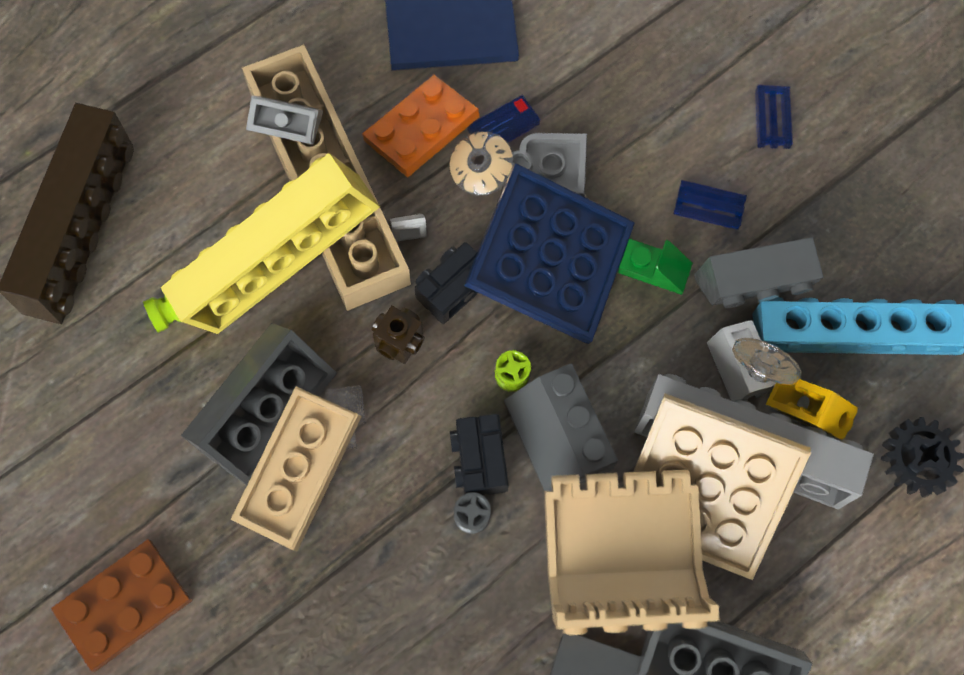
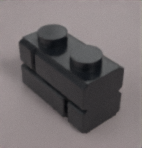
(443, 288)
(480, 454)

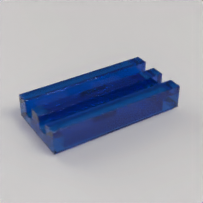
(773, 140)
(710, 199)

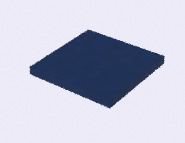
(450, 33)
(550, 254)

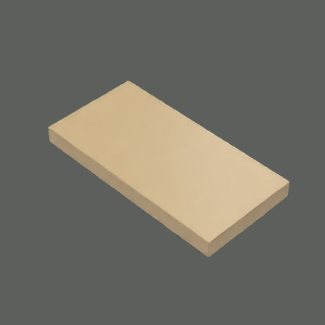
(296, 468)

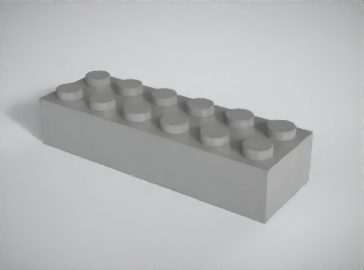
(834, 468)

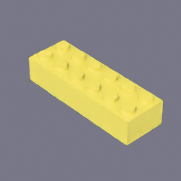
(270, 245)

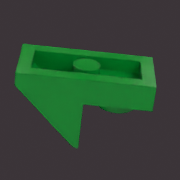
(659, 267)

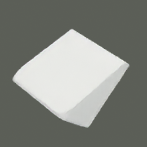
(408, 227)

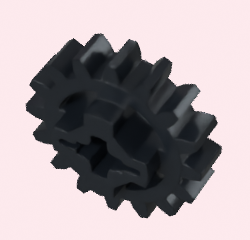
(938, 463)

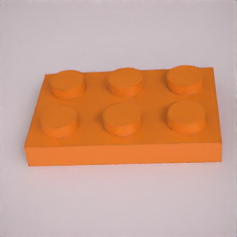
(421, 125)

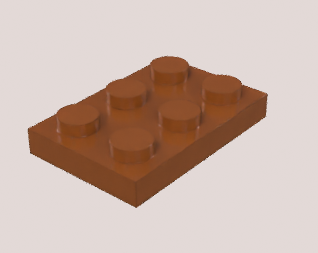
(121, 605)

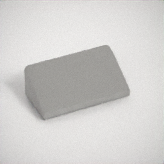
(283, 119)

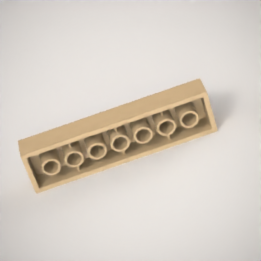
(367, 258)

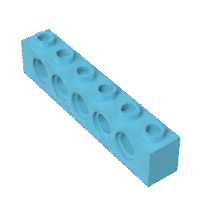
(848, 337)

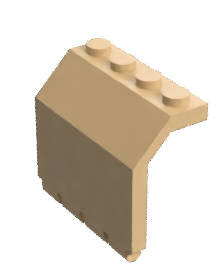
(626, 552)

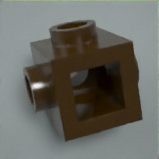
(398, 344)

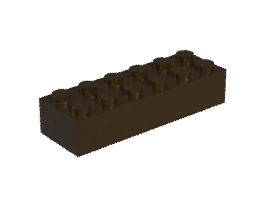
(67, 215)

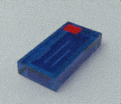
(508, 120)

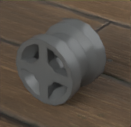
(472, 505)

